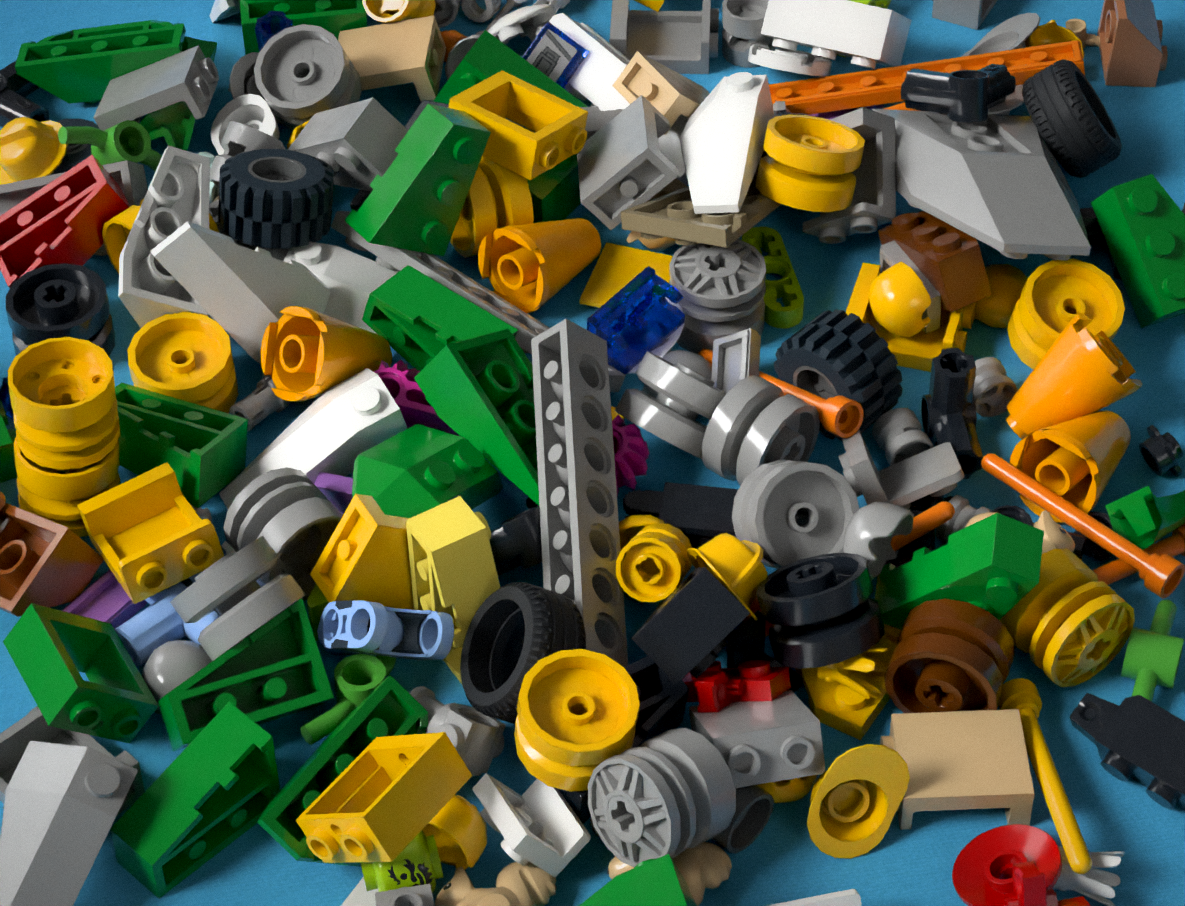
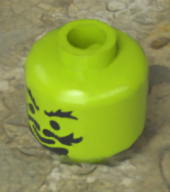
(412, 867)

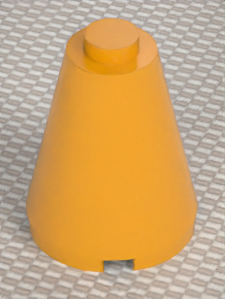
(537, 259)
(315, 351)
(1072, 380)
(1074, 457)

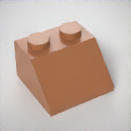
(1131, 43)

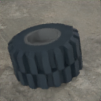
(275, 198)
(843, 358)

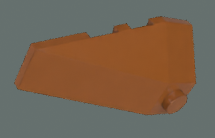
(41, 561)

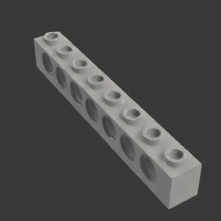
(579, 481)

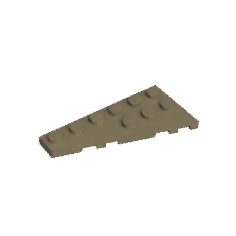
(675, 218)

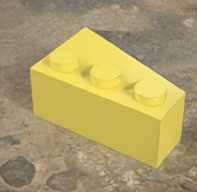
(451, 566)

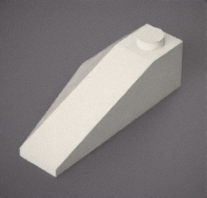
(726, 142)
(174, 197)
(347, 277)
(238, 284)
(329, 433)

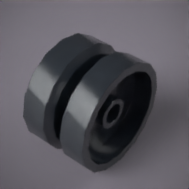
(59, 304)
(820, 610)

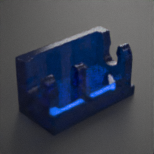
(637, 319)

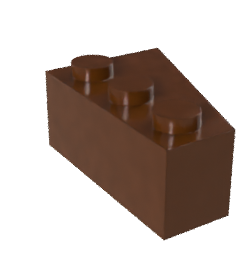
(943, 255)

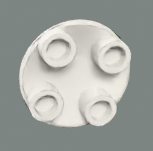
(519, 20)

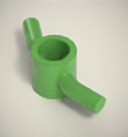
(116, 144)
(1153, 654)
(354, 681)

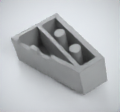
(352, 141)

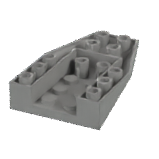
(989, 182)

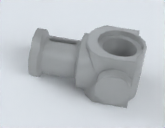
(471, 732)

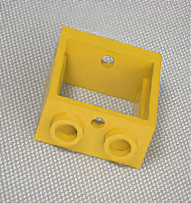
(556, 123)
(384, 798)

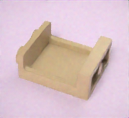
(398, 54)
(661, 86)
(963, 762)

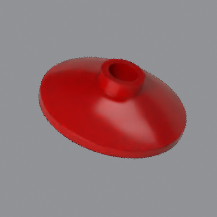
(984, 865)

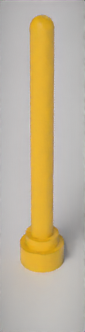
(1023, 695)

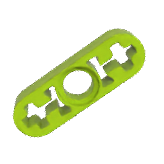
(788, 287)

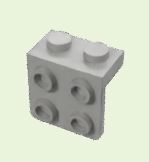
(924, 474)

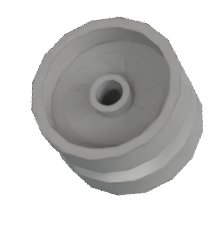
(305, 74)
(676, 407)
(758, 427)
(793, 510)
(234, 593)

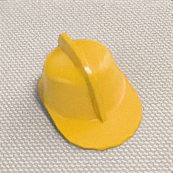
(29, 149)
(733, 564)
(857, 800)

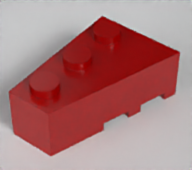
(60, 221)

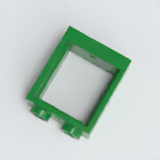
(51, 652)

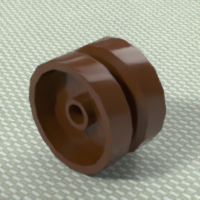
(949, 659)

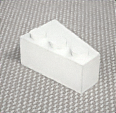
(838, 27)

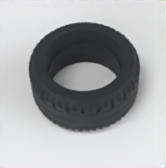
(1071, 118)
(508, 638)

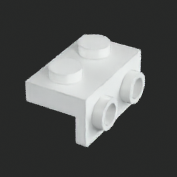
(534, 825)

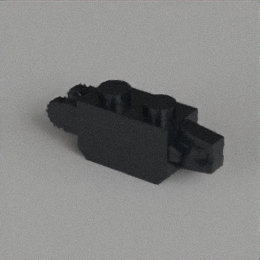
(693, 509)
(1137, 743)

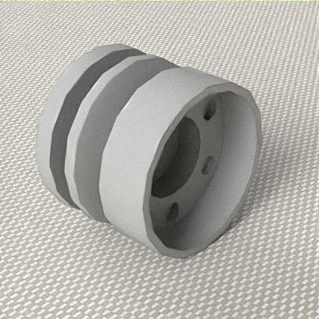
(719, 291)
(291, 518)
(661, 796)

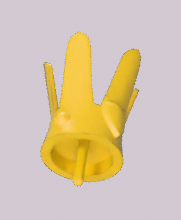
(840, 672)

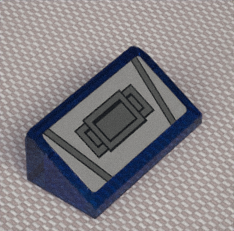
(556, 54)

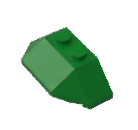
(84, 60)
(423, 471)
(383, 713)

